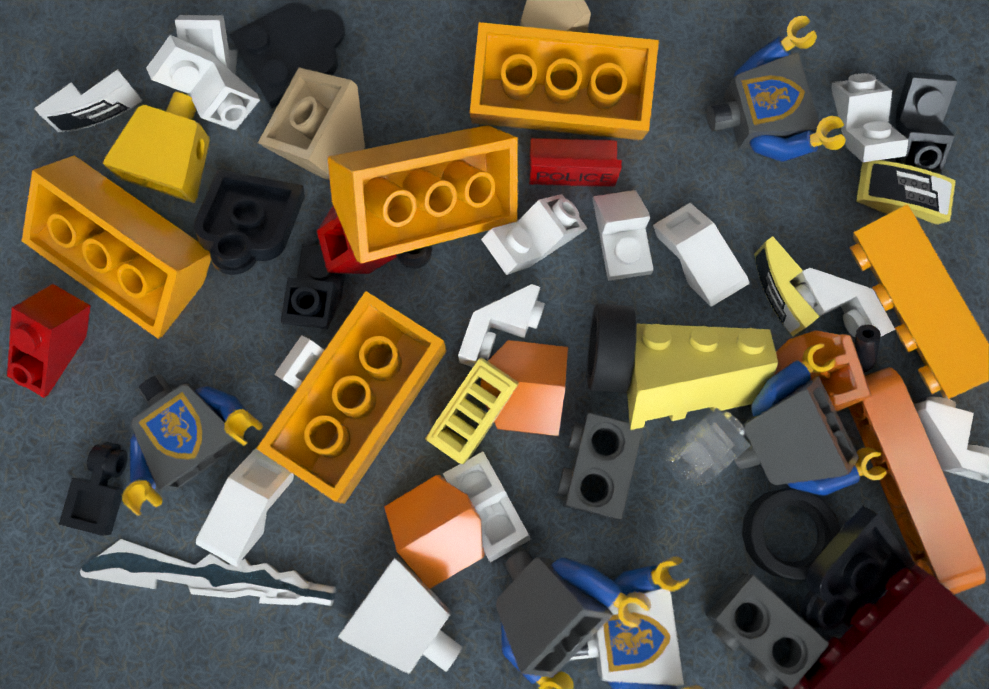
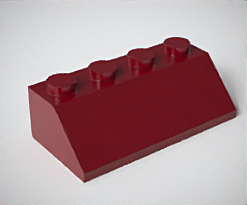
(903, 641)

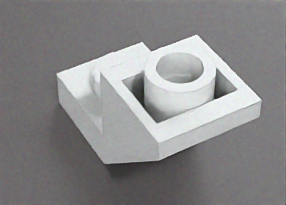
(213, 87)
(864, 110)
(535, 235)
(703, 254)
(828, 292)
(508, 314)
(949, 437)
(242, 507)

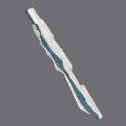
(211, 576)

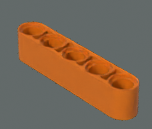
(916, 484)

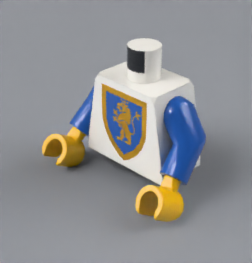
(646, 653)

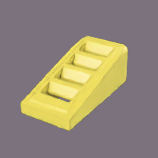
(450, 442)

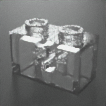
(705, 448)

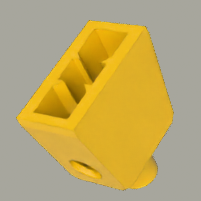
(162, 149)

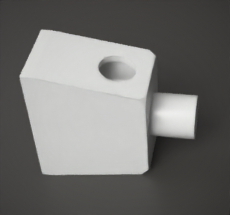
(402, 622)

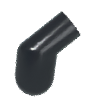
(867, 345)

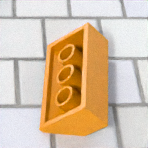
(563, 81)
(425, 190)
(113, 243)
(925, 302)
(353, 398)

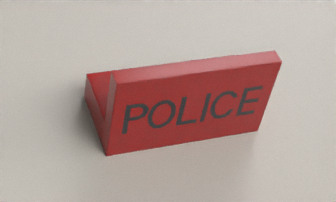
(574, 162)

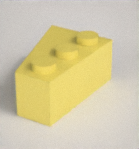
(696, 369)

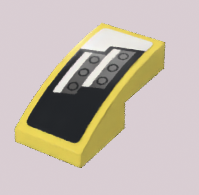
(893, 185)
(775, 272)

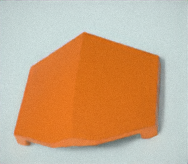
(845, 381)
(539, 397)
(436, 530)

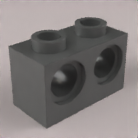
(613, 470)
(770, 622)

